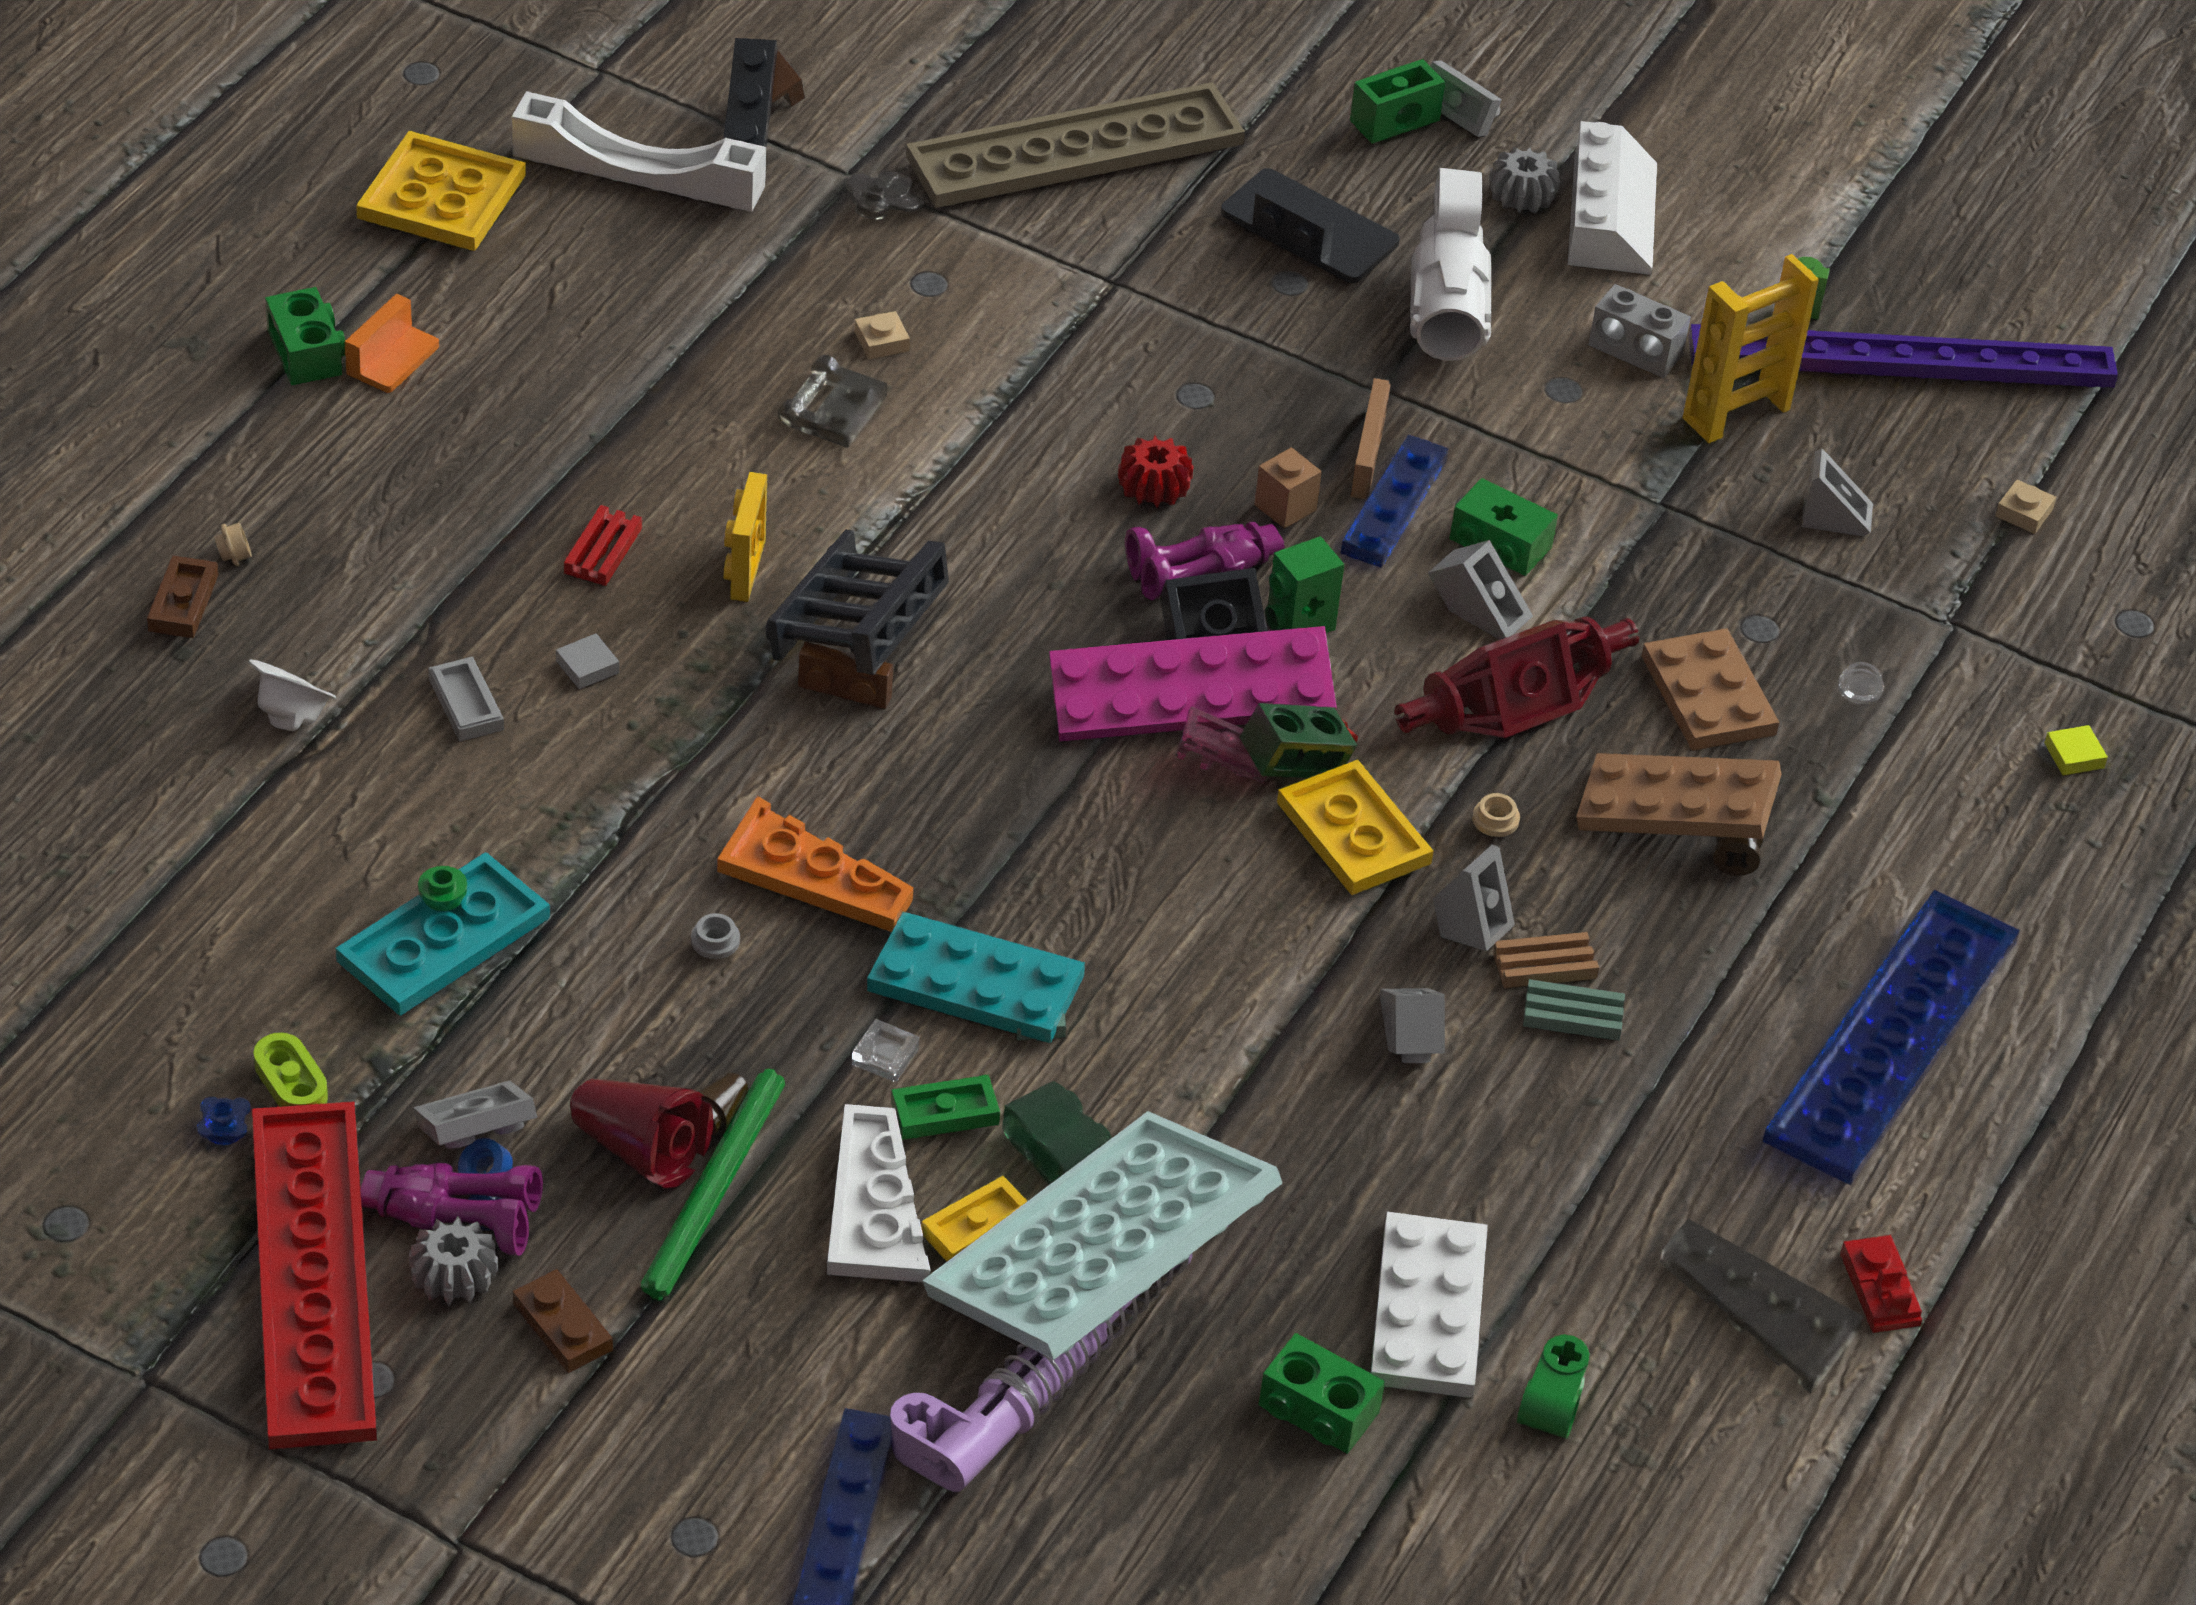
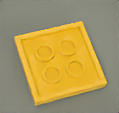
(441, 190)

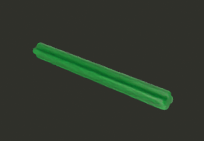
(712, 1185)

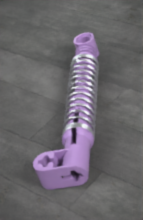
(1005, 1406)

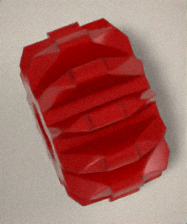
(1155, 471)

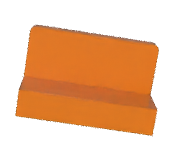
(388, 346)

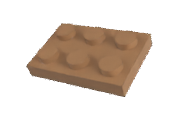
(1710, 689)

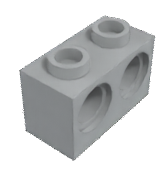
(1639, 330)

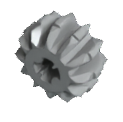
(1524, 180)
(453, 1261)

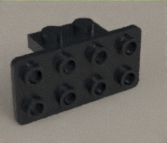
(1310, 225)

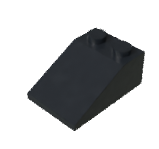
(1212, 605)

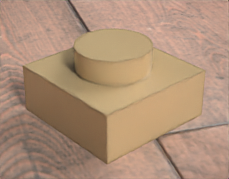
(882, 335)
(2025, 506)

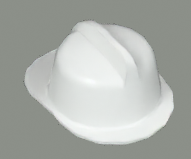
(288, 698)

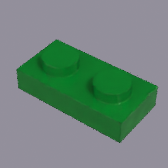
(945, 1107)

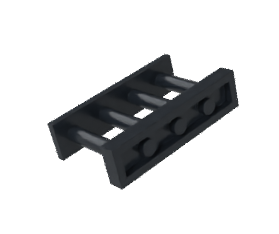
(880, 625)

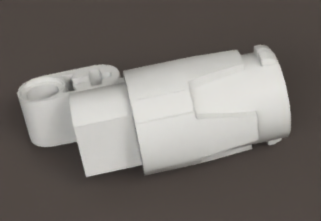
(1452, 271)

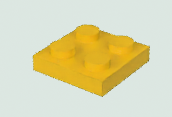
(746, 536)

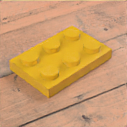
(1355, 827)

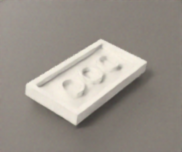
(1429, 1304)

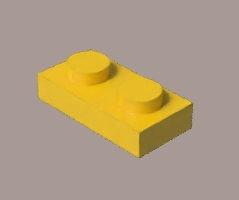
(971, 1217)

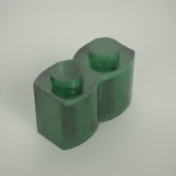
(1052, 1130)

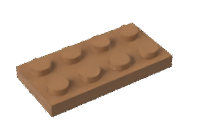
(1679, 795)

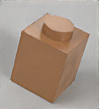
(1287, 487)

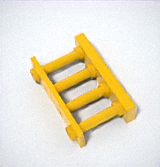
(1725, 332)

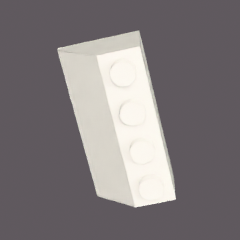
(1612, 201)

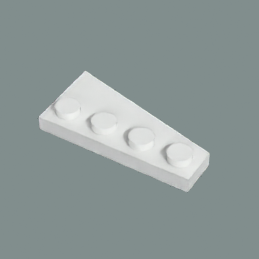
(874, 1207)

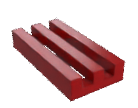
(615, 522)

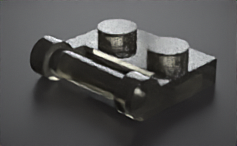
(844, 409)

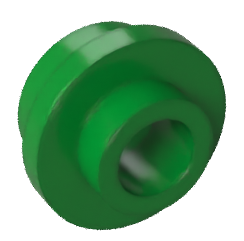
(442, 887)

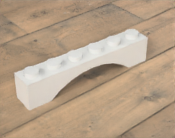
(559, 135)

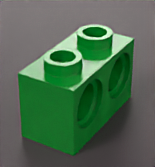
(305, 335)
(1321, 1393)

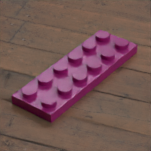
(1156, 682)

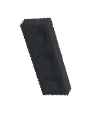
(751, 90)

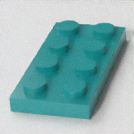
(424, 949)
(976, 976)

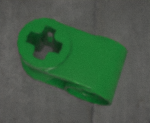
(1556, 1386)

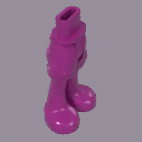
(1210, 552)
(426, 1193)

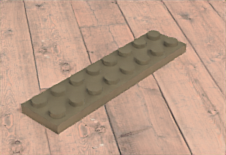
(1074, 144)

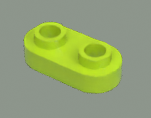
(297, 1079)

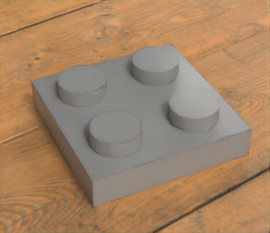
(461, 1117)

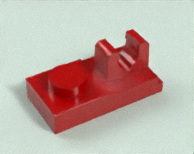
(1881, 1283)

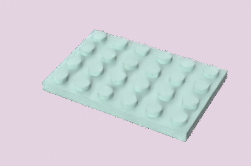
(1101, 1234)

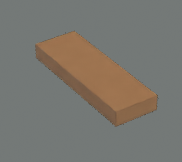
(1370, 439)

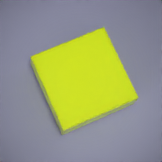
(2075, 750)

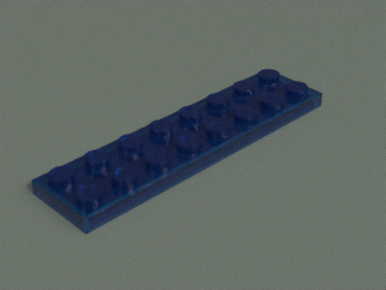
(1891, 1037)

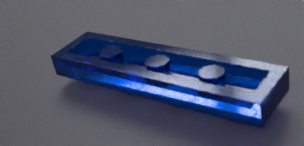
(1394, 501)

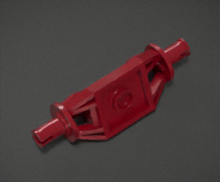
(1519, 679)

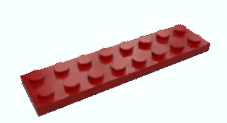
(313, 1276)

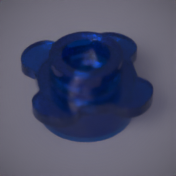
(223, 1119)

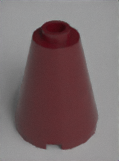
(646, 1126)

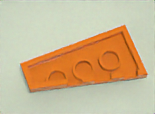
(793, 862)

